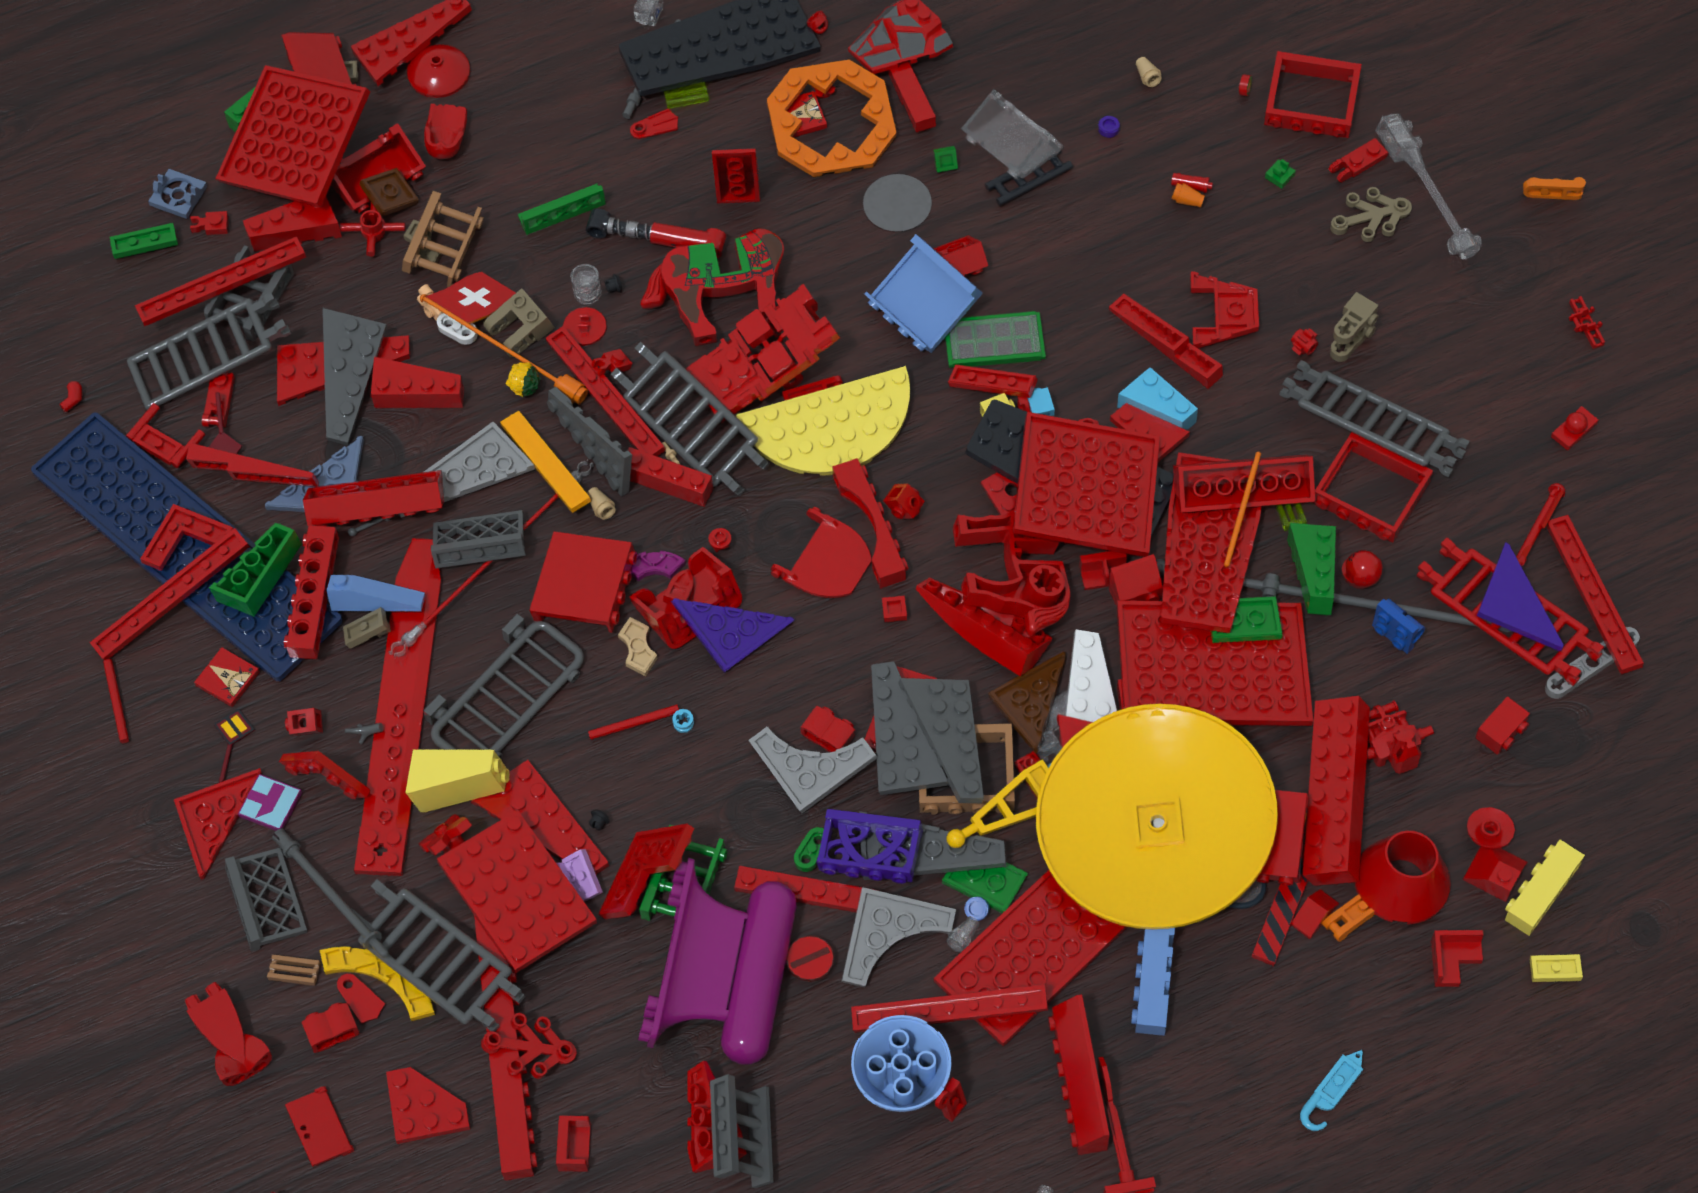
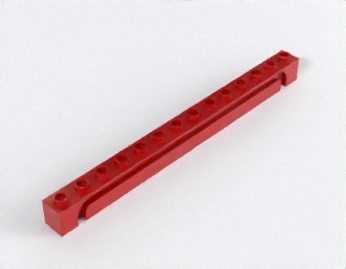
(508, 1089)

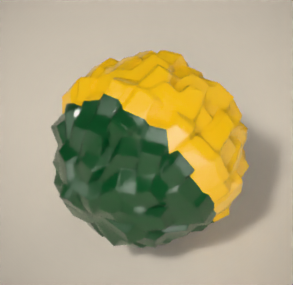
(523, 379)

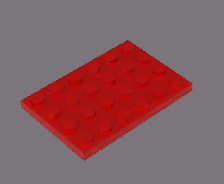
(516, 891)

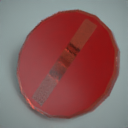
(810, 958)

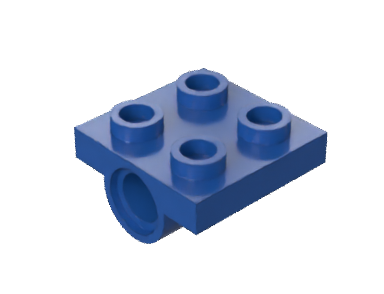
(1398, 628)

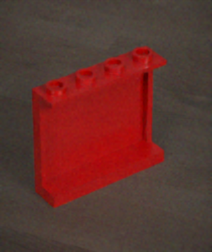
(583, 579)
(1286, 851)

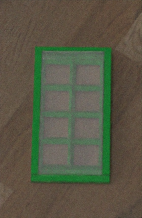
(996, 340)

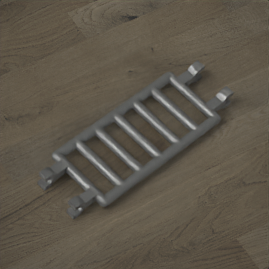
(708, 398)
(1430, 456)
(454, 932)

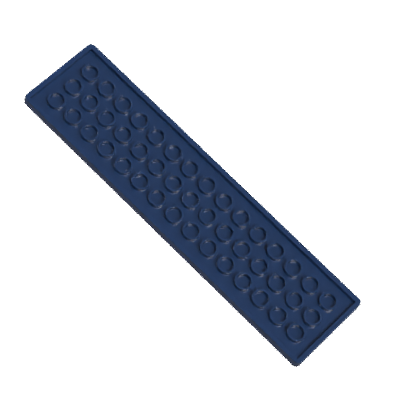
(128, 499)

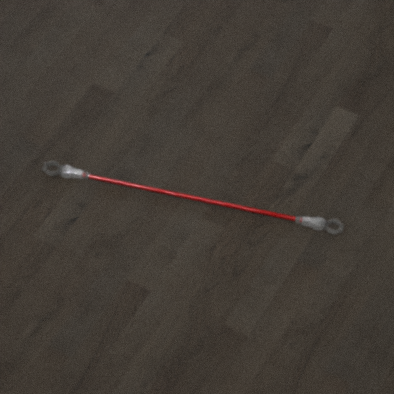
(411, 636)

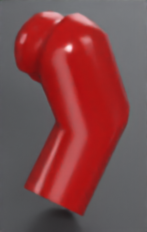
(74, 396)

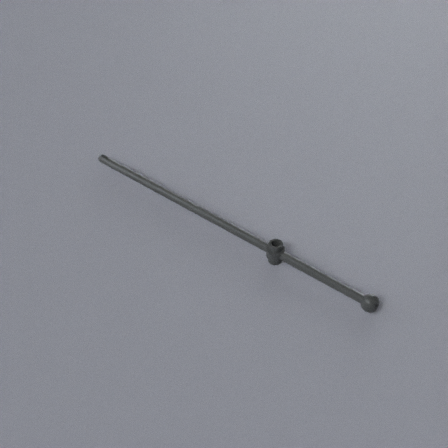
(1271, 587)

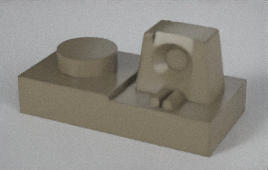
(366, 627)

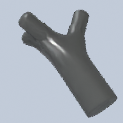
(365, 731)

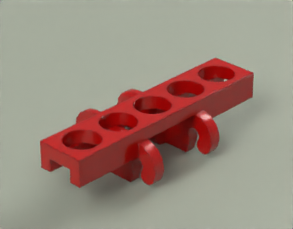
(1586, 327)

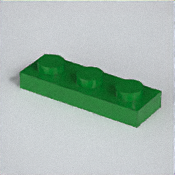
(143, 240)

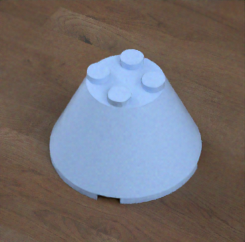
(901, 1063)

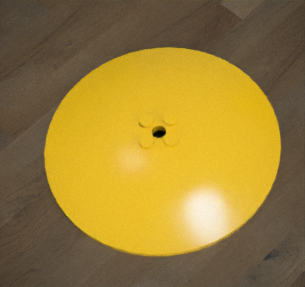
(1145, 767)

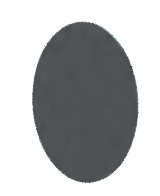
(897, 202)

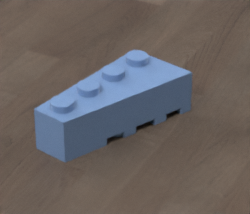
(1154, 981)

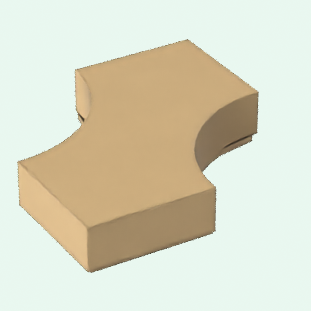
(640, 656)

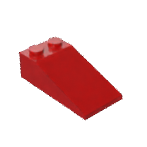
(736, 175)

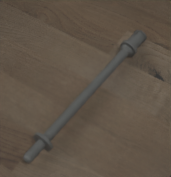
(291, 849)

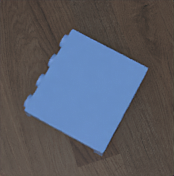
(924, 296)

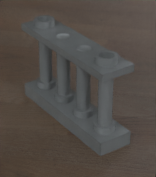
(276, 285)
(724, 1131)

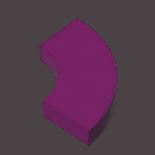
(657, 563)

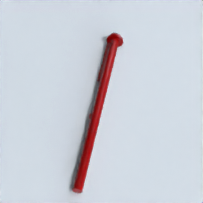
(1556, 492)

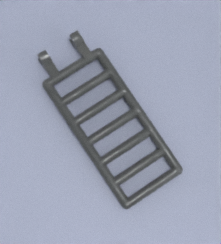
(279, 329)

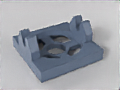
(197, 189)

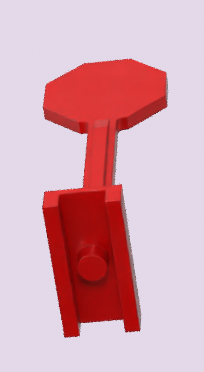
(1127, 1180)

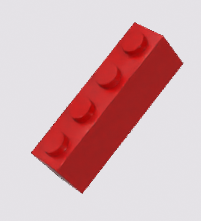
(670, 477)

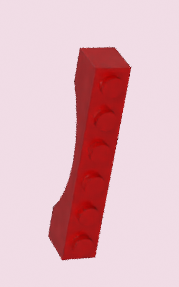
(853, 485)

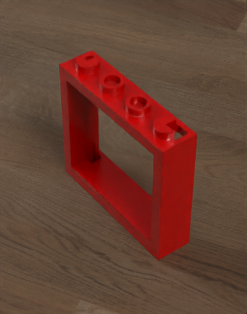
(1317, 68)
(1402, 466)

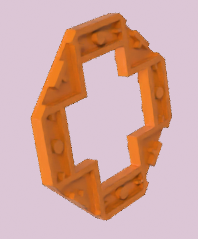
(822, 78)

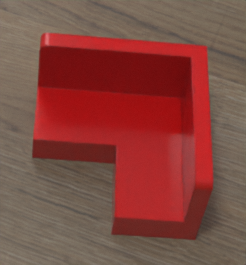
(1452, 949)

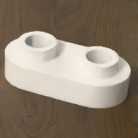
(455, 331)

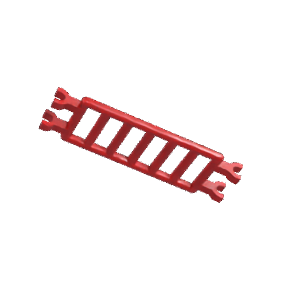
(1579, 639)

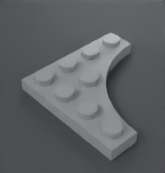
(810, 774)
(882, 922)

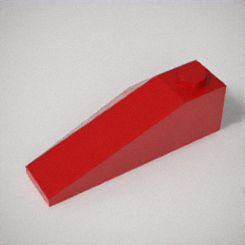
(698, 1094)

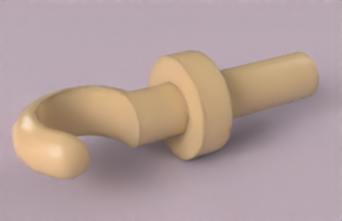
(670, 453)

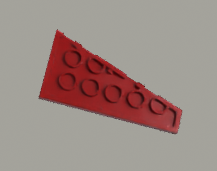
(406, 39)
(302, 365)
(543, 813)

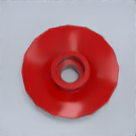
(1490, 820)

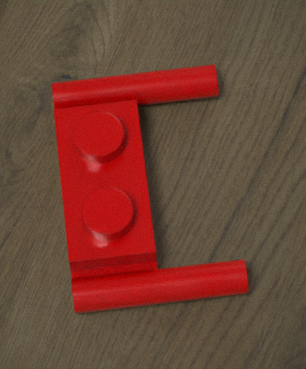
(159, 443)

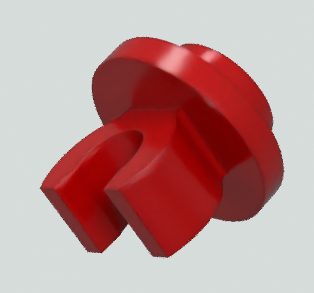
(719, 539)

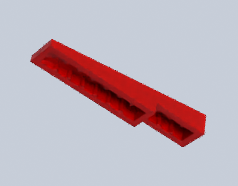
(912, 97)
(1168, 340)
(247, 468)

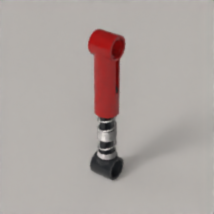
(601, 224)

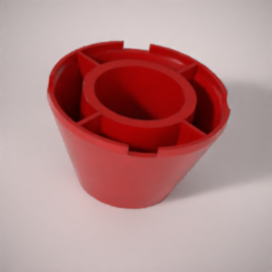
(1400, 895)

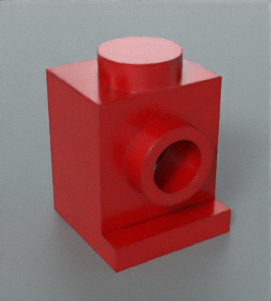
(296, 717)

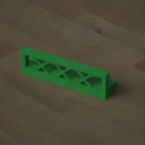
(562, 209)

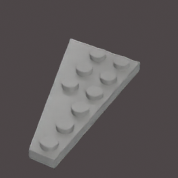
(480, 463)

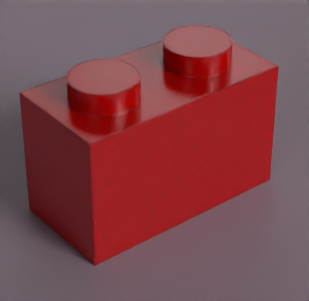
(1502, 726)

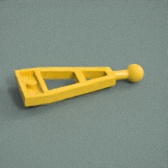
(1034, 776)

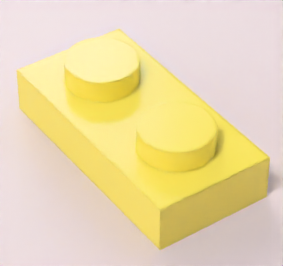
(1556, 968)

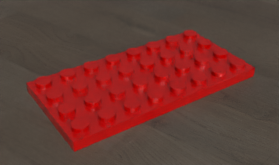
(1032, 943)

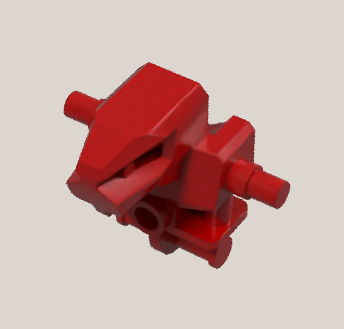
(1394, 738)

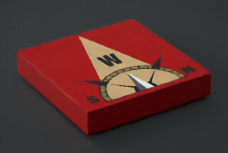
(809, 111)
(227, 677)

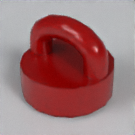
(816, 20)

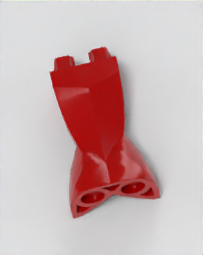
(237, 1053)

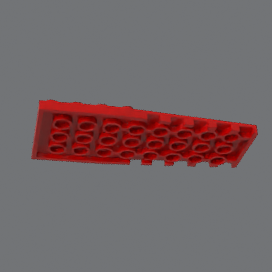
(1196, 582)

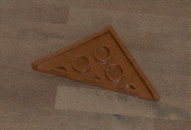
(1029, 699)

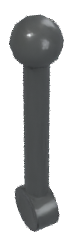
(353, 531)

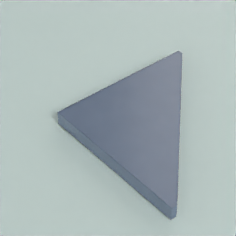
(341, 468)

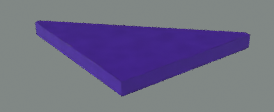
(1514, 604)
(728, 631)

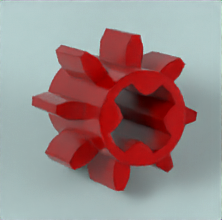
(1304, 341)

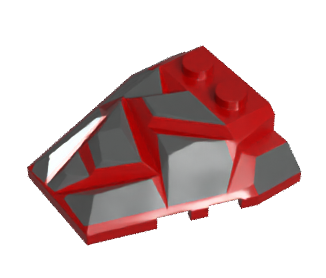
(899, 35)

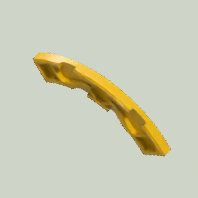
(364, 962)

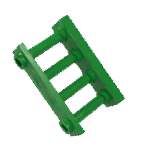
(659, 883)

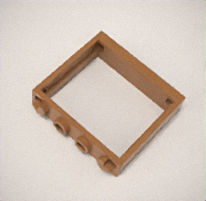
(984, 734)

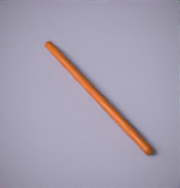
(1242, 509)

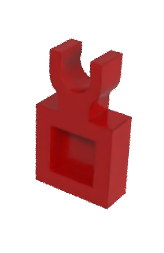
(213, 223)
(611, 361)

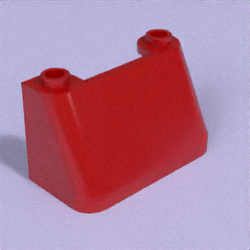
(316, 55)
(383, 154)
(711, 585)

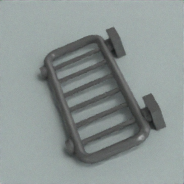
(517, 633)

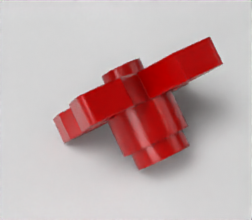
(446, 835)

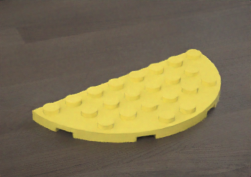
(832, 423)

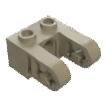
(522, 307)
(1355, 326)

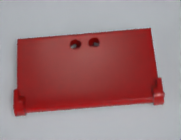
(323, 1133)

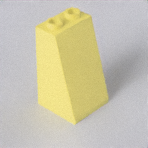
(454, 777)

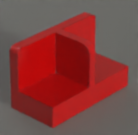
(1096, 568)

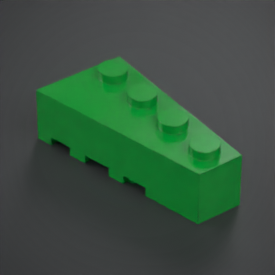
(1315, 564)
(258, 570)

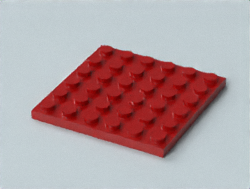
(293, 135)
(1086, 484)

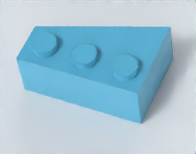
(1160, 399)

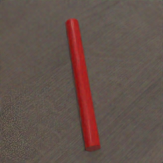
(116, 701)
(632, 722)

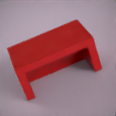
(573, 1143)

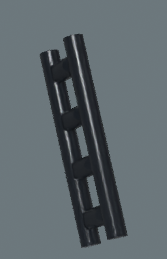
(1024, 186)

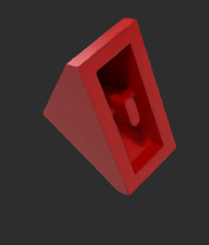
(1313, 913)

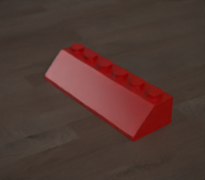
(1224, 483)
(374, 498)
(1080, 1076)

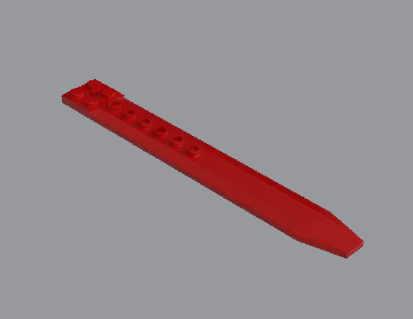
(402, 714)

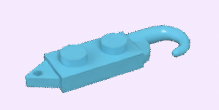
(1332, 1088)

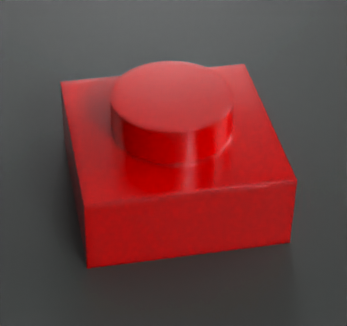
(894, 608)

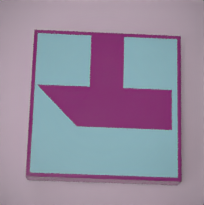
(270, 803)

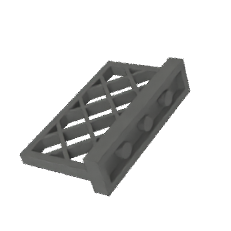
(478, 548)
(244, 898)

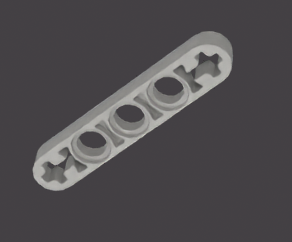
(1586, 671)

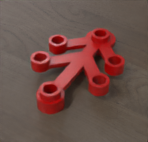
(532, 1047)

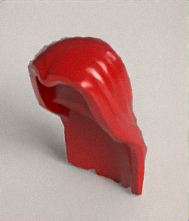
(444, 130)

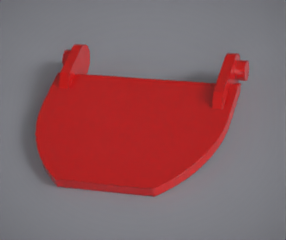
(830, 562)

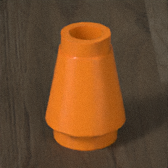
(1186, 195)

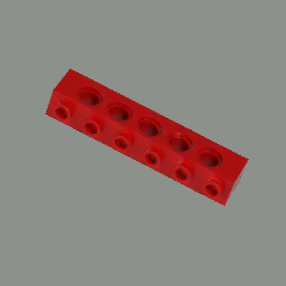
(308, 644)

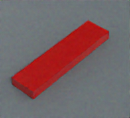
(992, 381)

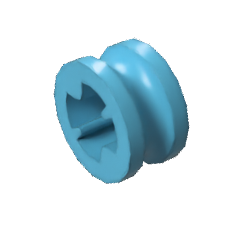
(680, 714)

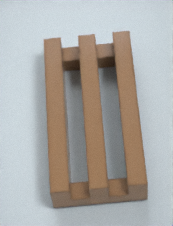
(293, 961)

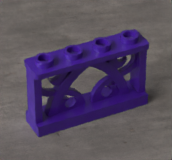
(847, 822)

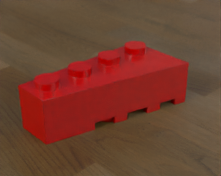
(289, 221)
(414, 386)

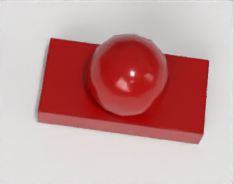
(1574, 428)

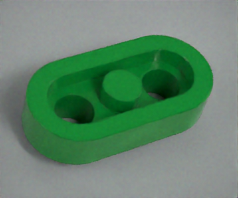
(808, 850)

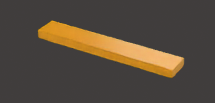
(545, 461)

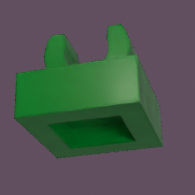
(945, 159)
(1280, 173)

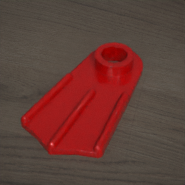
(655, 125)
(360, 998)

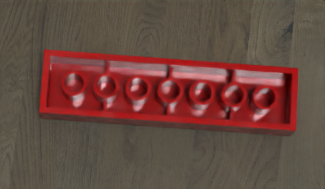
(1336, 791)

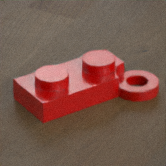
(951, 1099)

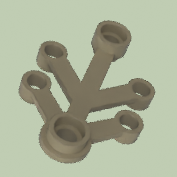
(1372, 213)

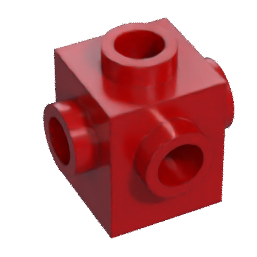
(904, 501)

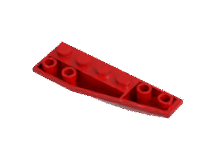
(992, 633)

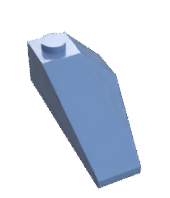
(365, 594)

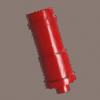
(1195, 182)

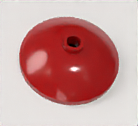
(439, 78)

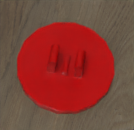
(585, 325)

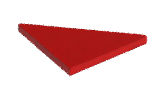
(211, 815)

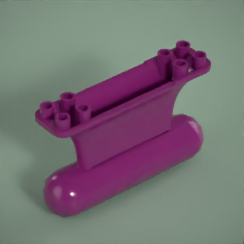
(724, 965)

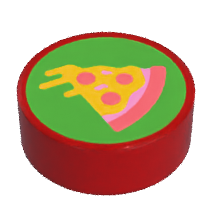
(1245, 85)

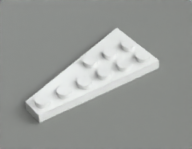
(1089, 683)

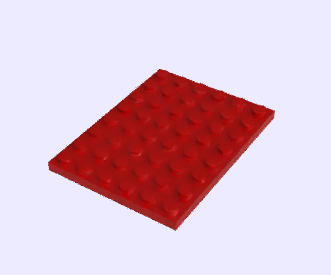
(1230, 680)

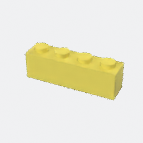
(1544, 887)

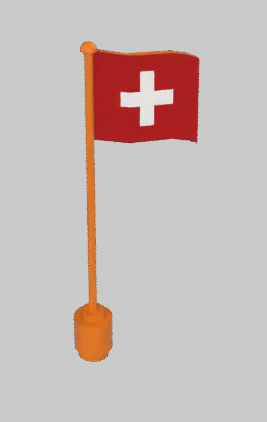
(477, 299)

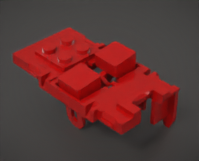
(729, 369)

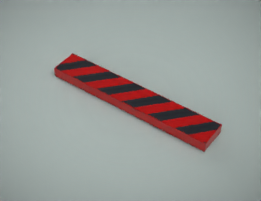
(1280, 917)

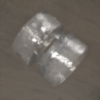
(586, 283)

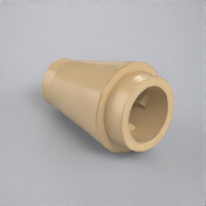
(1148, 72)
(601, 504)

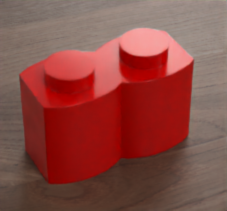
(827, 730)
(330, 1027)

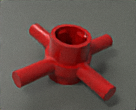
(372, 228)

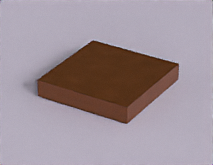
(389, 192)

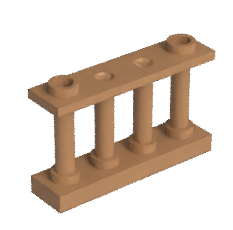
(427, 224)

